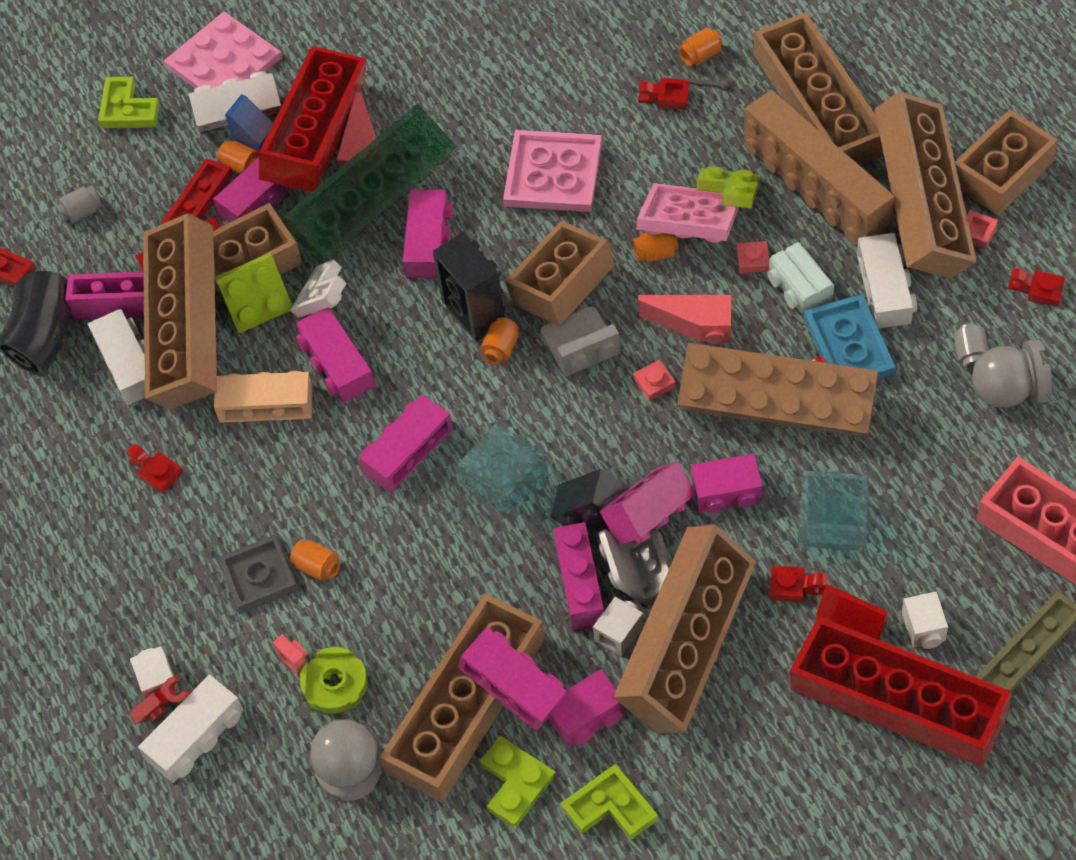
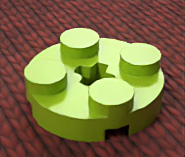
(336, 698)

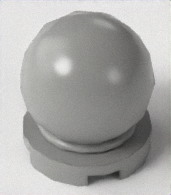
(1008, 376)
(346, 759)

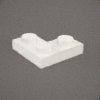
(320, 291)

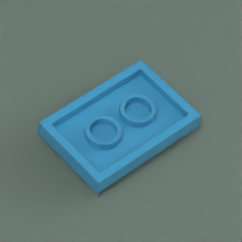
(849, 335)

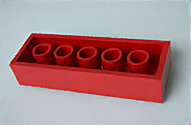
(311, 119)
(900, 691)

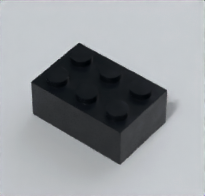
(469, 285)

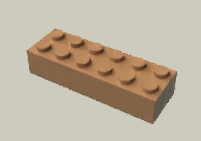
(818, 86)
(817, 169)
(925, 185)
(179, 312)
(778, 390)
(685, 629)
(452, 708)

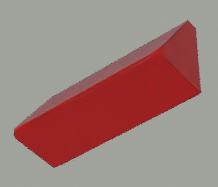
(852, 612)

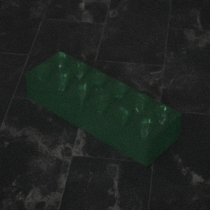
(369, 185)

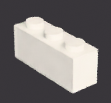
(212, 103)
(886, 280)
(121, 353)
(191, 729)

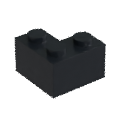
(584, 497)

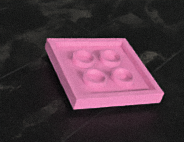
(222, 52)
(552, 171)
(686, 213)

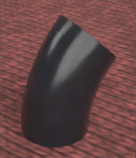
(36, 321)

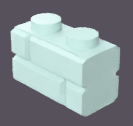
(800, 278)

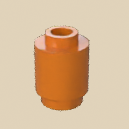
(700, 47)
(237, 155)
(654, 247)
(499, 341)
(315, 560)

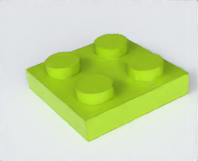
(254, 293)

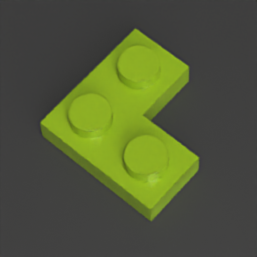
(122, 110)
(737, 187)
(523, 778)
(613, 796)

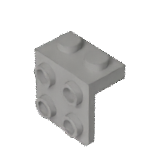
(581, 341)
(636, 568)

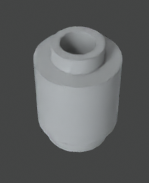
(78, 204)
(970, 345)

